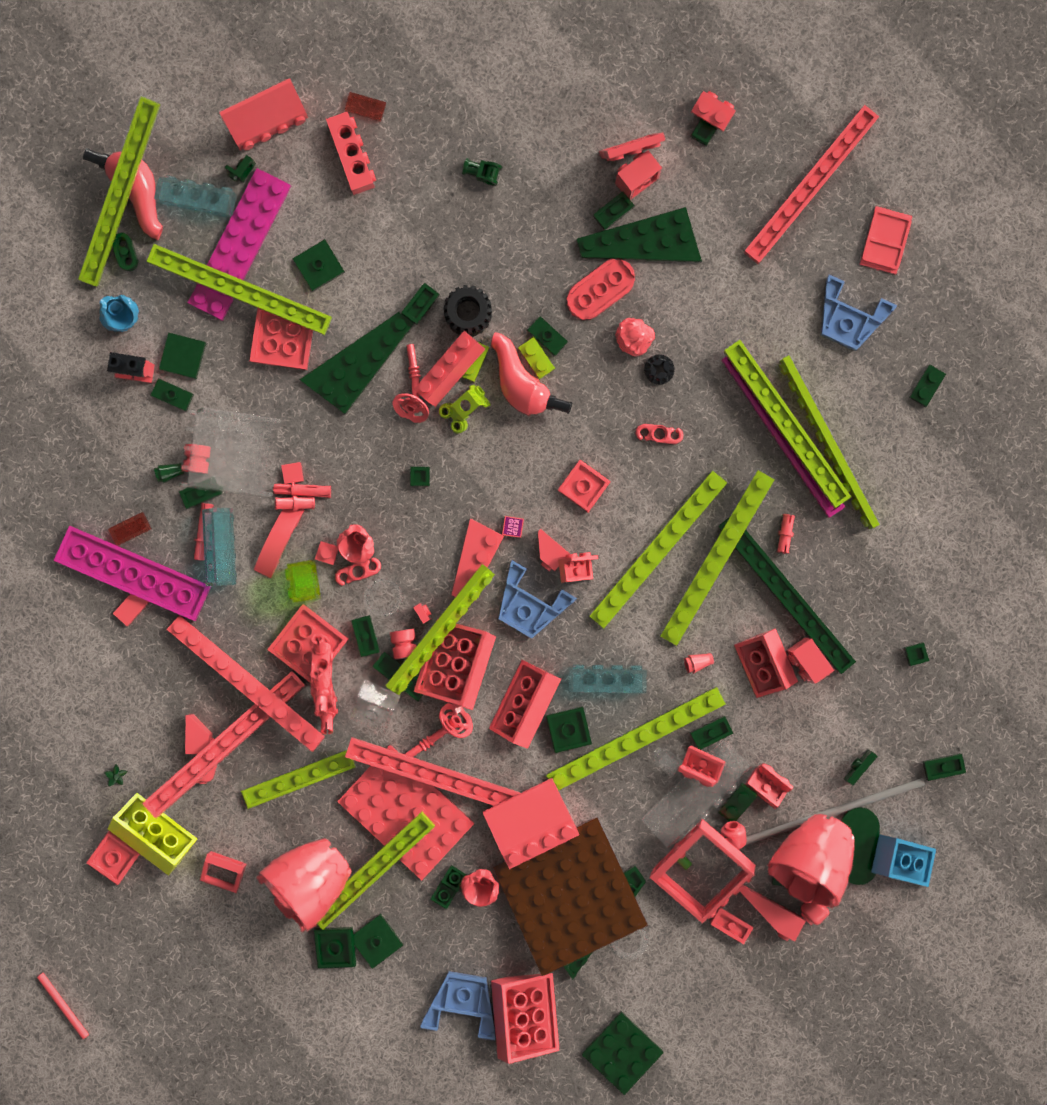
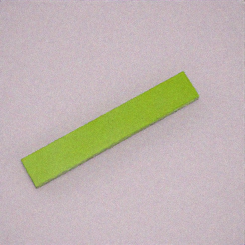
(297, 779)

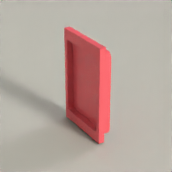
(886, 240)

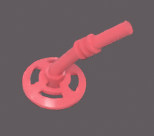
(413, 403)
(450, 727)

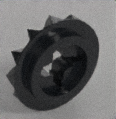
(650, 371)

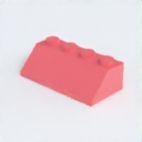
(524, 704)

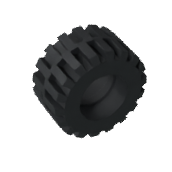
(467, 294)

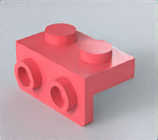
(713, 110)
(576, 568)
(702, 767)
(768, 785)

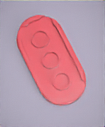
(600, 289)

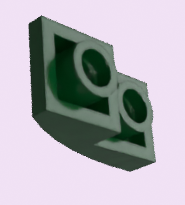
(448, 887)

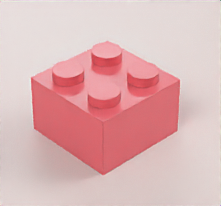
(638, 174)
(809, 660)

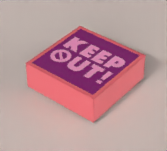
(513, 526)

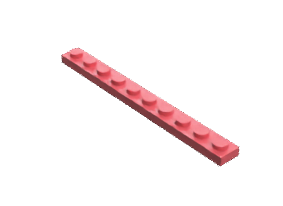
(811, 184)
(246, 683)
(218, 749)
(427, 772)

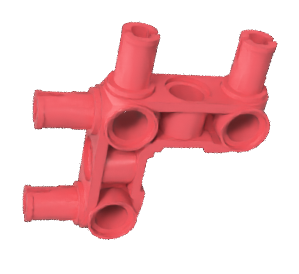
(321, 683)

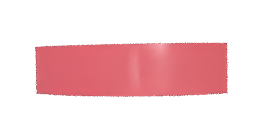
(277, 541)

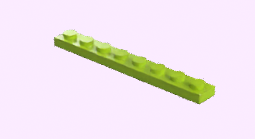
(440, 629)
(378, 865)

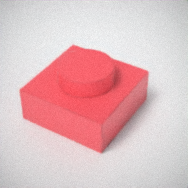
(327, 553)
(423, 612)

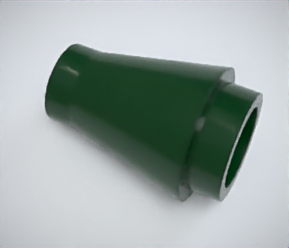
(167, 472)

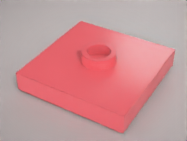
(583, 486)
(113, 858)

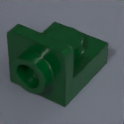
(243, 169)

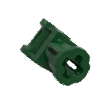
(482, 171)

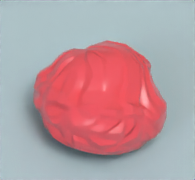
(634, 336)
(355, 544)
(480, 888)

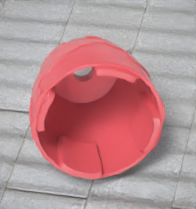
(815, 861)
(306, 881)

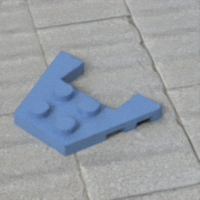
(847, 324)
(525, 611)
(466, 996)

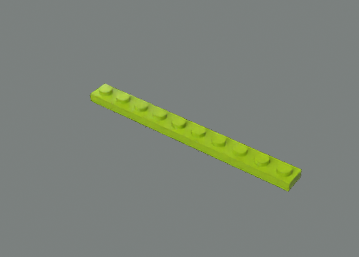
(119, 191)
(239, 289)
(787, 424)
(824, 435)
(658, 549)
(717, 557)
(637, 738)

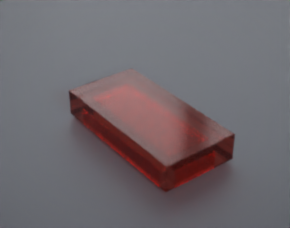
(365, 106)
(130, 529)

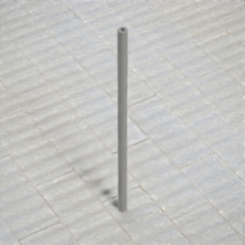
(837, 810)

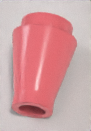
(697, 662)

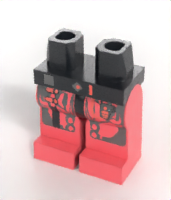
(128, 366)

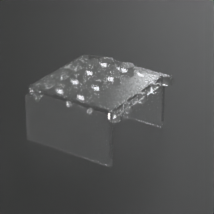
(228, 452)

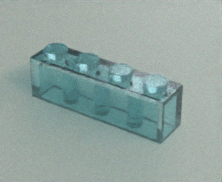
(219, 546)

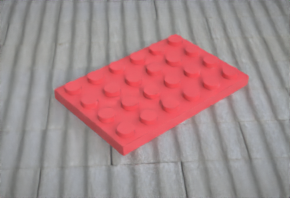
(391, 801)

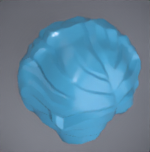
(118, 313)

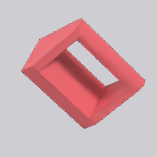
(224, 862)

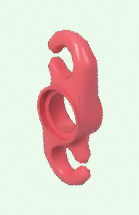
(667, 438)
(349, 571)

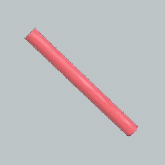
(62, 1006)

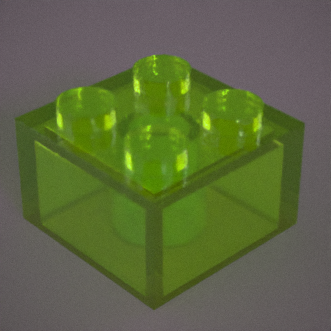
(303, 581)

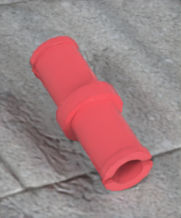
(295, 503)
(785, 533)

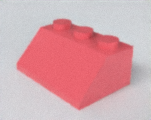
(766, 663)

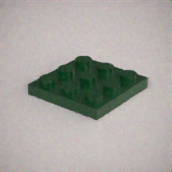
(622, 1053)

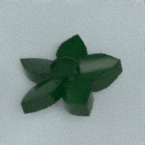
(115, 776)

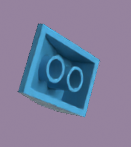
(903, 860)

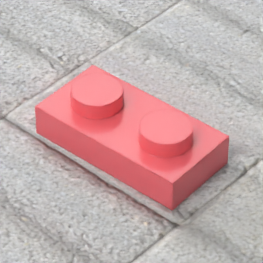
(731, 925)

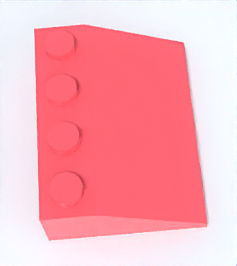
(264, 115)
(457, 667)
(530, 823)
(524, 1016)

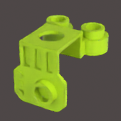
(476, 399)

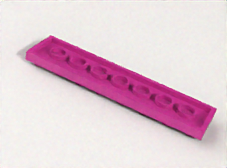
(242, 238)
(132, 573)

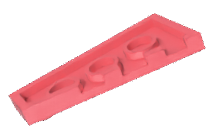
(478, 549)

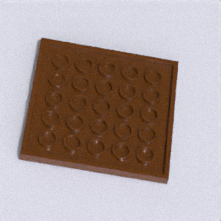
(571, 899)

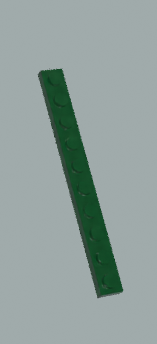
(793, 602)

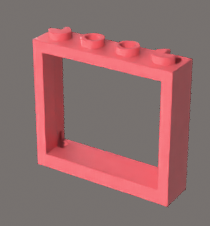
(683, 897)

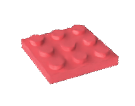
(632, 147)
(280, 342)
(295, 640)

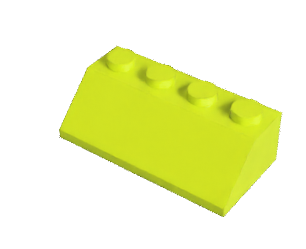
(157, 840)

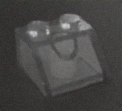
(375, 707)

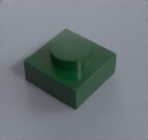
(420, 476)
(916, 654)

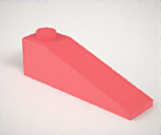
(780, 918)

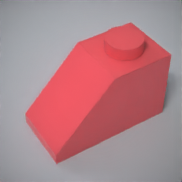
(550, 551)
(196, 736)

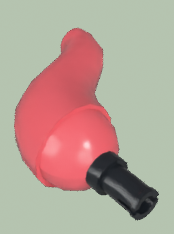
(142, 192)
(518, 386)

